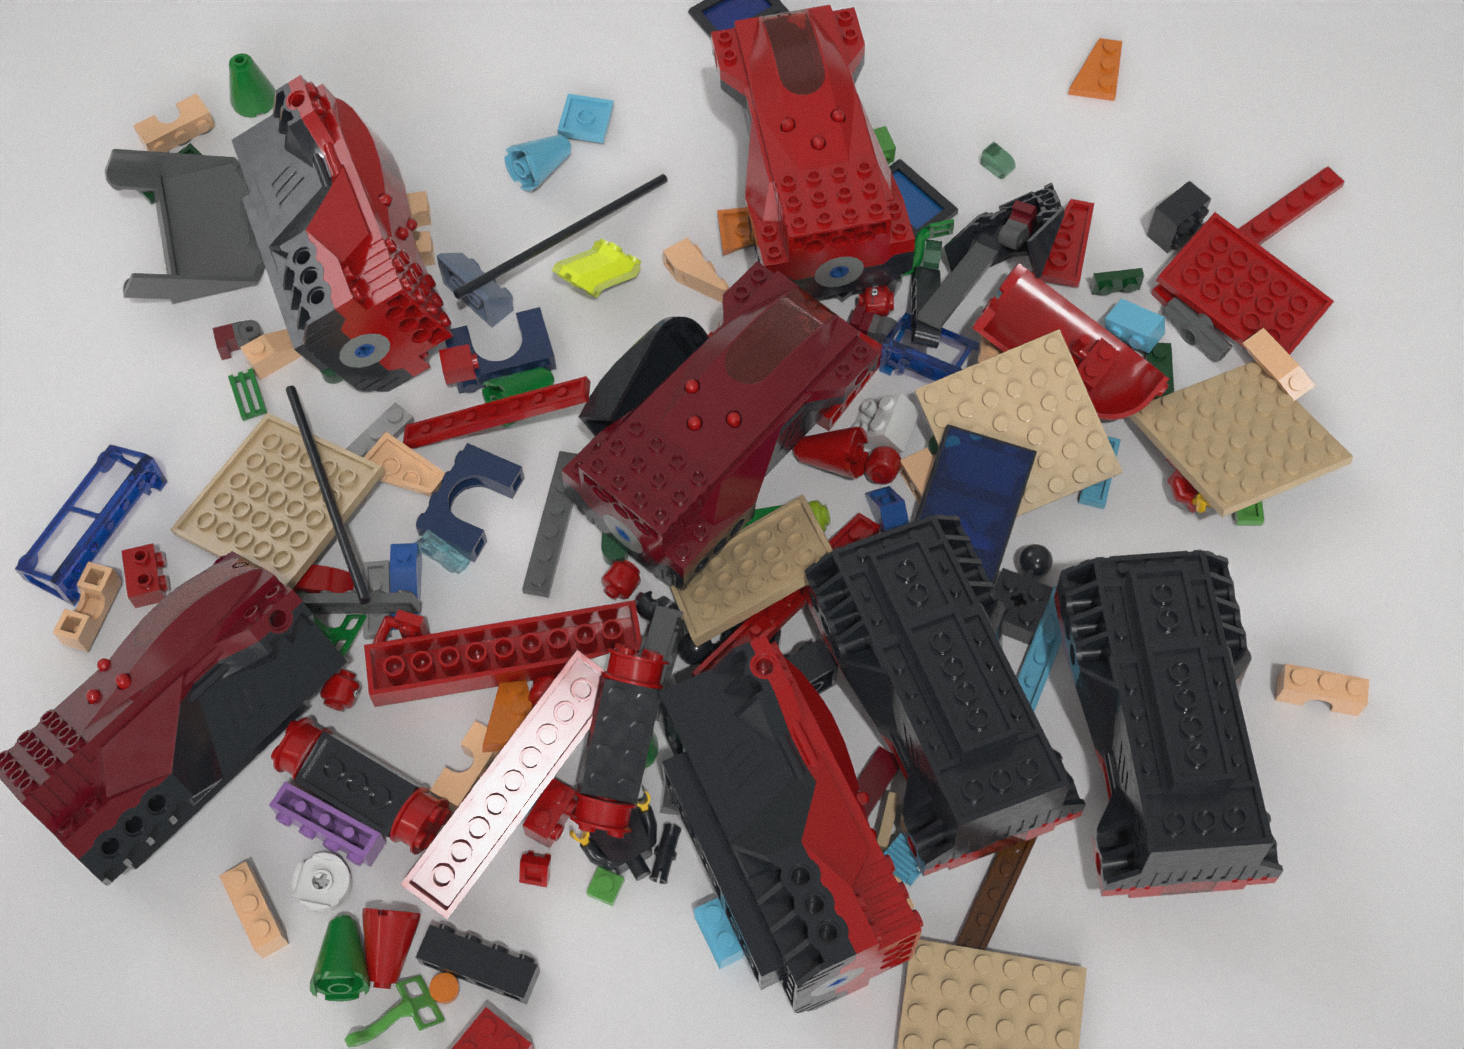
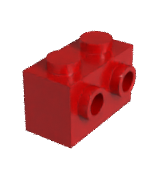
(145, 575)
(551, 813)

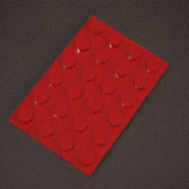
(1243, 286)

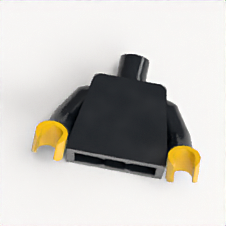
(627, 852)

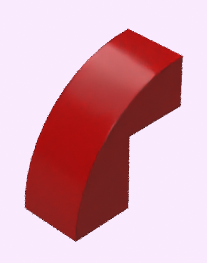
(324, 578)

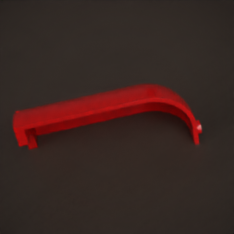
(1034, 309)

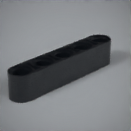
(923, 285)

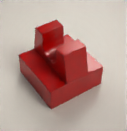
(535, 869)

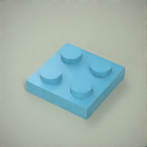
(586, 118)

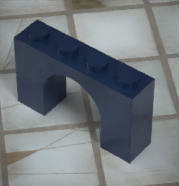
(533, 352)
(471, 469)

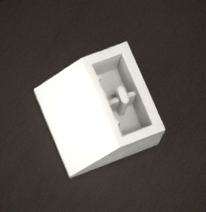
(887, 421)

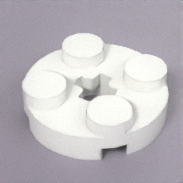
(314, 868)

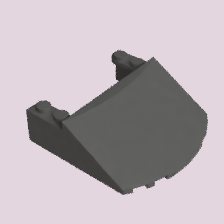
(200, 223)

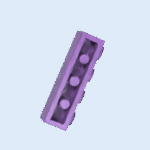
(327, 824)

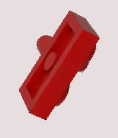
(1096, 361)
(407, 624)

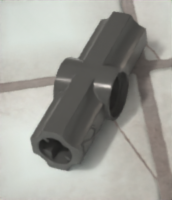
(1196, 329)

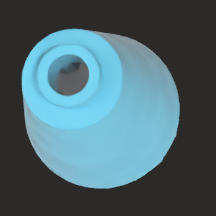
(536, 159)

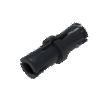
(665, 854)

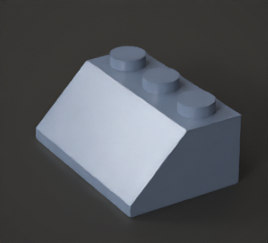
(488, 301)

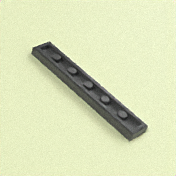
(957, 286)

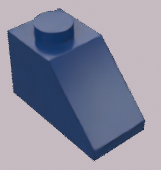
(887, 508)

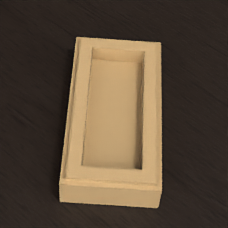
(888, 820)

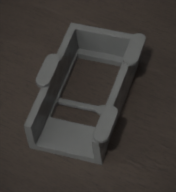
(664, 637)

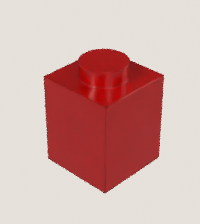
(458, 364)

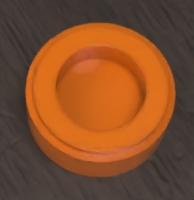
(444, 988)

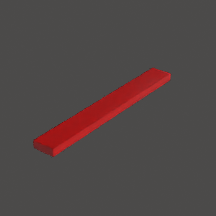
(497, 412)

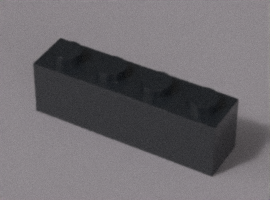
(478, 963)

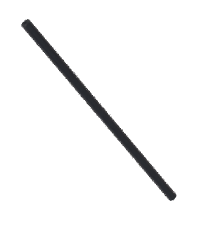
(559, 237)
(328, 496)

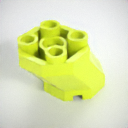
(598, 267)

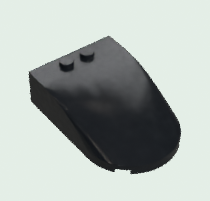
(642, 370)

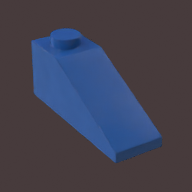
(405, 569)

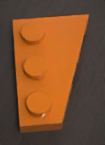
(1100, 72)
(733, 229)
(508, 713)

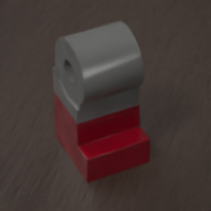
(1018, 226)
(872, 324)
(235, 335)

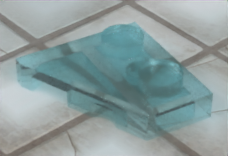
(441, 552)

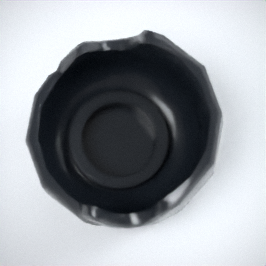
(646, 605)

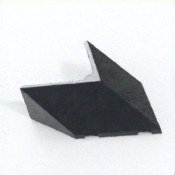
(987, 226)

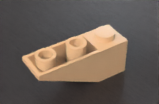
(691, 269)

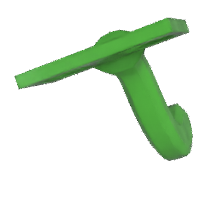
(406, 1008)

